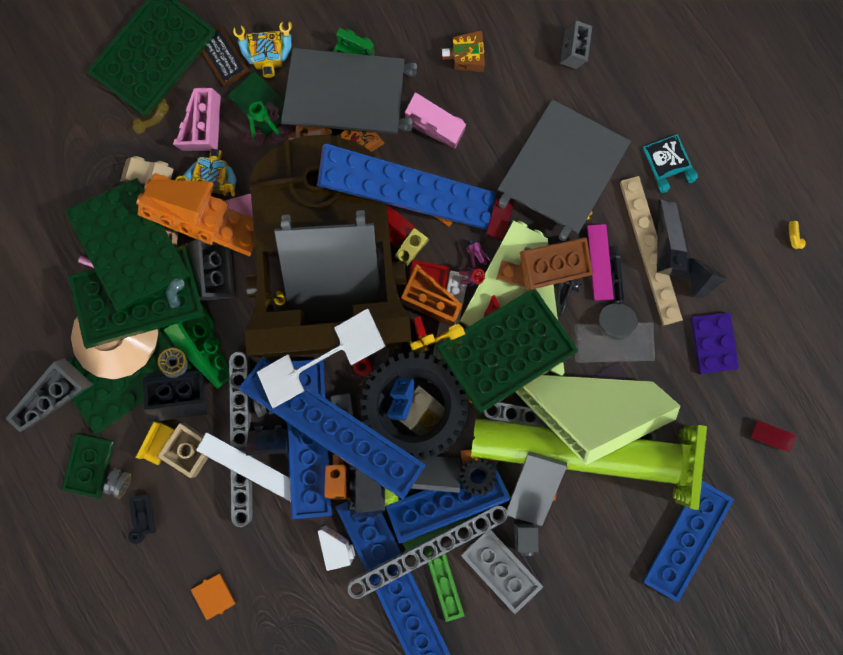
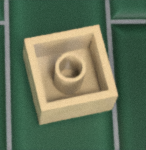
(181, 450)

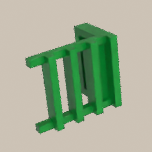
(353, 44)

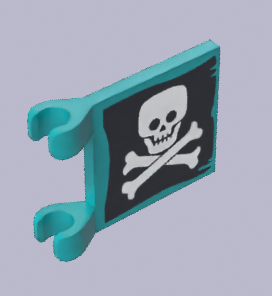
(667, 159)

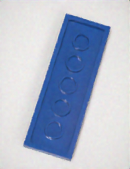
(436, 509)
(687, 543)

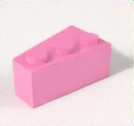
(435, 121)
(201, 123)

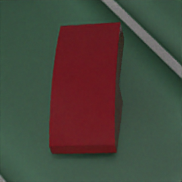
(774, 436)

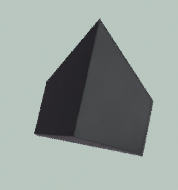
(703, 278)

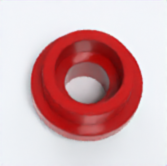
(363, 372)

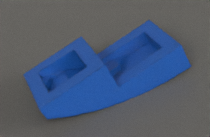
(402, 398)

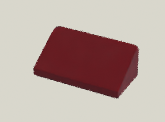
(499, 221)

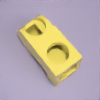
(411, 246)

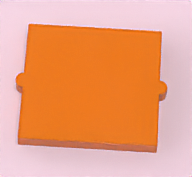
(213, 596)

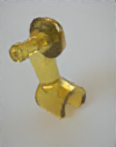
(139, 126)

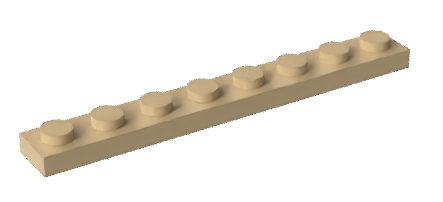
(647, 242)

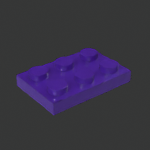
(714, 343)

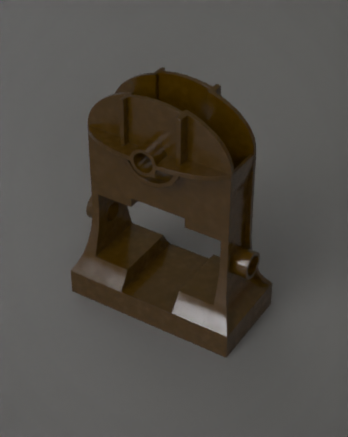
(285, 185)

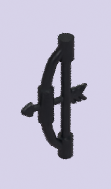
(572, 284)

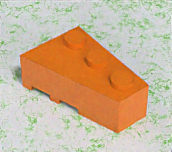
(430, 298)

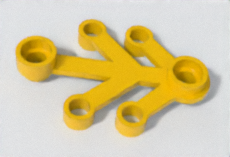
(422, 346)

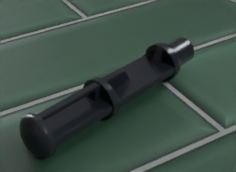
(617, 281)

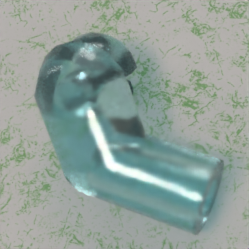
(172, 290)

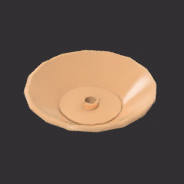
(114, 358)

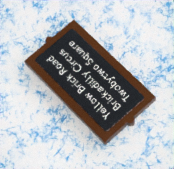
(224, 58)

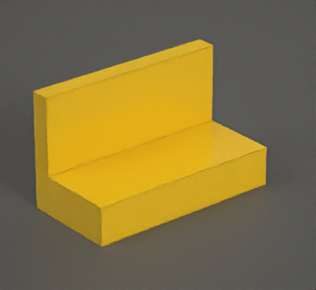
(155, 442)

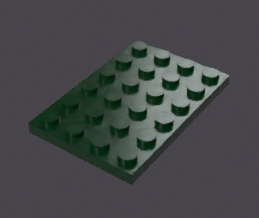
(152, 53)
(125, 249)
(103, 324)
(507, 350)
(115, 398)

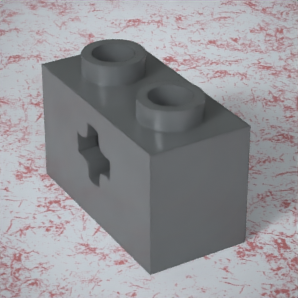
(576, 44)
(526, 538)

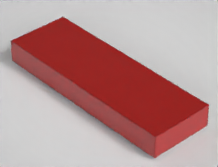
(419, 328)

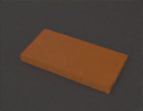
(556, 263)

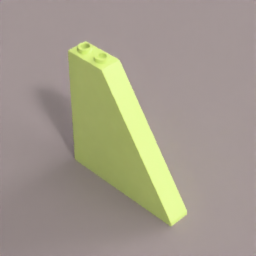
(515, 241)
(598, 413)

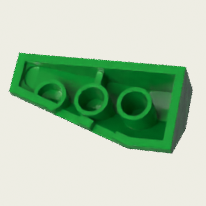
(201, 347)

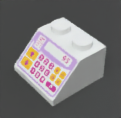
(335, 549)

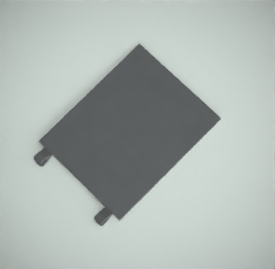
(346, 91)
(563, 167)
(328, 268)

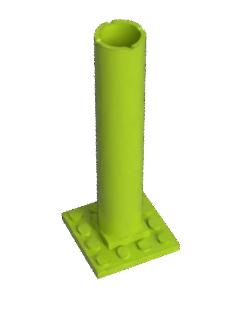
(638, 460)

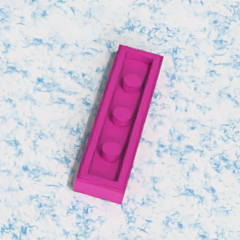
(600, 262)

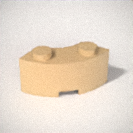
(139, 168)

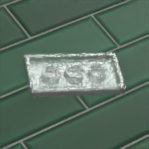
(597, 347)

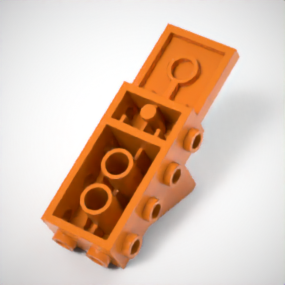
(194, 212)

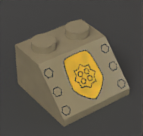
(423, 413)

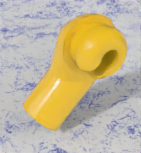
(794, 235)

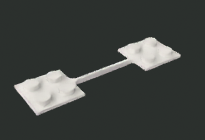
(357, 338)

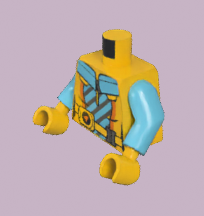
(266, 49)
(212, 170)

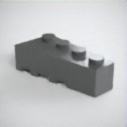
(53, 389)

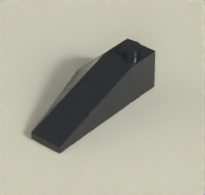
(671, 244)

